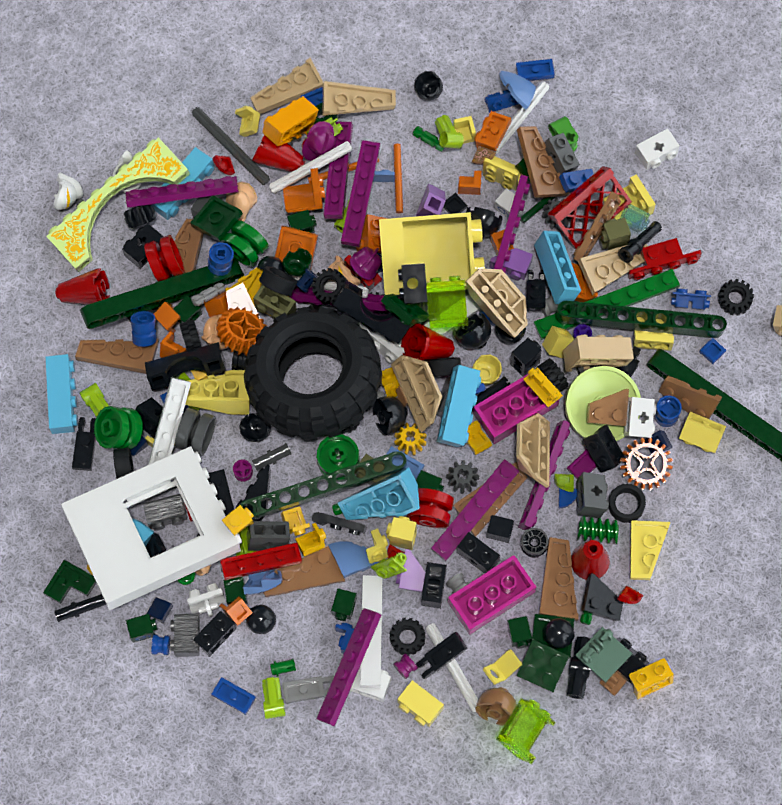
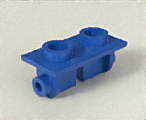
(500, 101)
(698, 299)

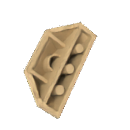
(499, 299)
(419, 389)
(534, 448)

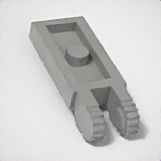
(305, 689)

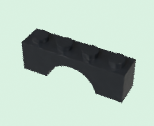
(350, 301)
(205, 359)

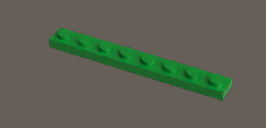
(624, 296)

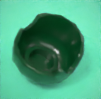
(296, 262)

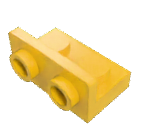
(651, 678)

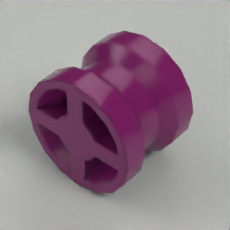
(241, 466)
(405, 666)

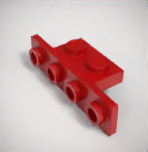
(663, 256)

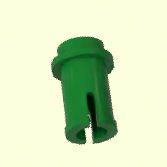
(282, 667)

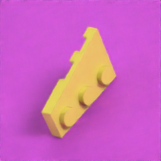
(645, 547)

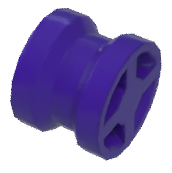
(582, 329)

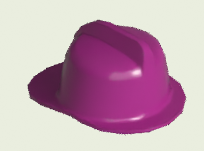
(318, 141)
(366, 262)

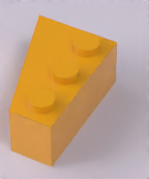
(290, 121)

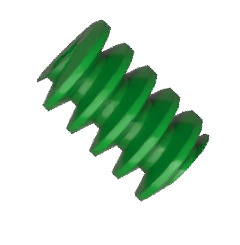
(598, 529)

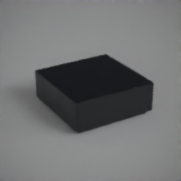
(455, 204)

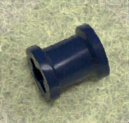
(306, 280)

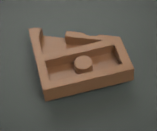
(609, 409)

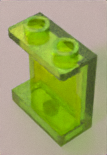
(446, 302)
(524, 728)

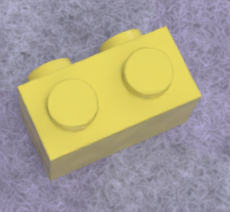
(702, 432)
(402, 532)
(420, 704)

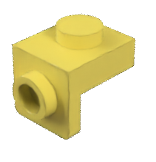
(249, 120)
(378, 551)

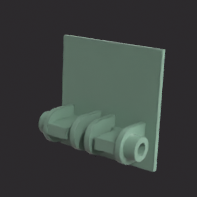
(603, 654)

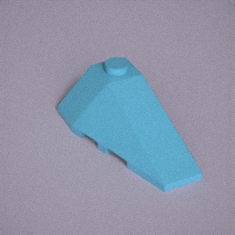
(391, 496)

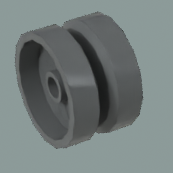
(195, 431)

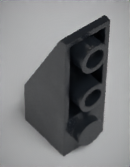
(259, 488)

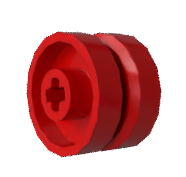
(164, 258)
(433, 509)

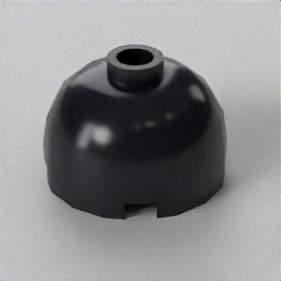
(489, 221)
(475, 334)
(390, 414)

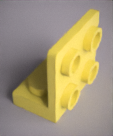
(502, 172)
(638, 196)
(653, 340)

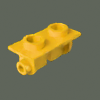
(542, 387)

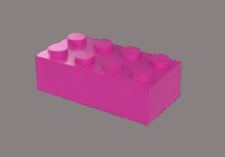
(507, 408)
(491, 594)

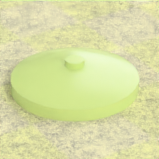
(592, 386)

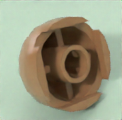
(496, 704)

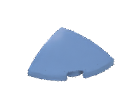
(519, 88)
(350, 557)
(262, 581)

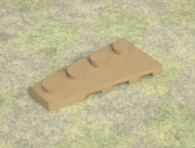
(288, 88)
(349, 98)
(606, 268)

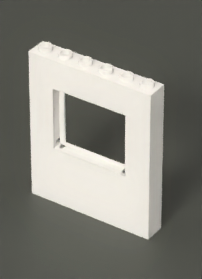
(114, 545)

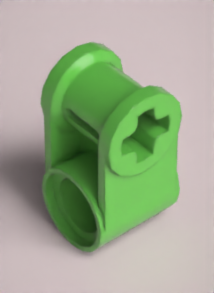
(564, 126)

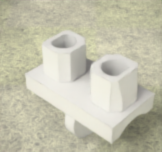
(207, 601)

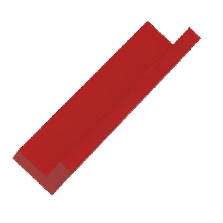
(260, 561)

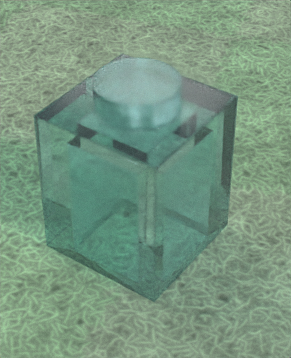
(635, 217)

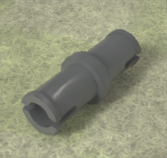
(271, 456)

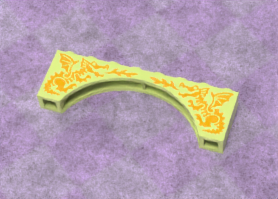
(151, 165)

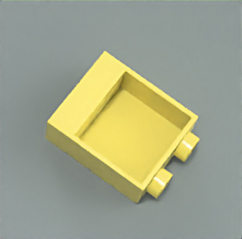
(437, 240)

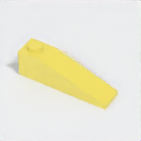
(220, 393)

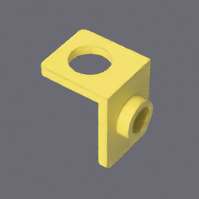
(503, 667)

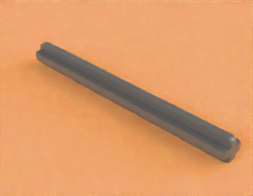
(230, 145)

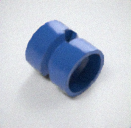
(220, 259)
(143, 328)
(667, 411)

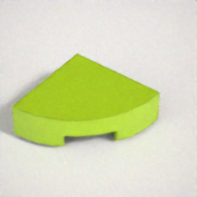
(564, 481)

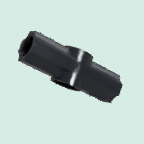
(578, 672)

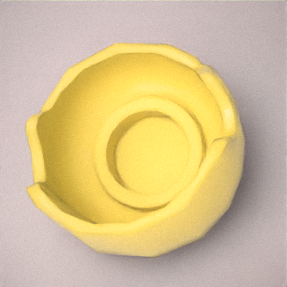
(489, 368)

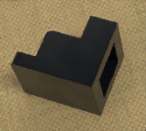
(500, 529)

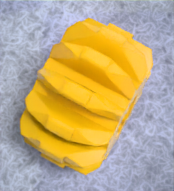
(401, 439)

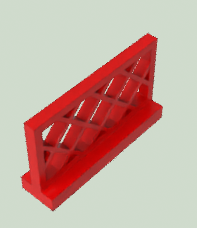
(584, 193)

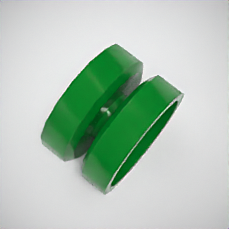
(245, 243)
(118, 427)
(337, 447)

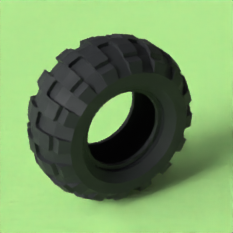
(320, 412)

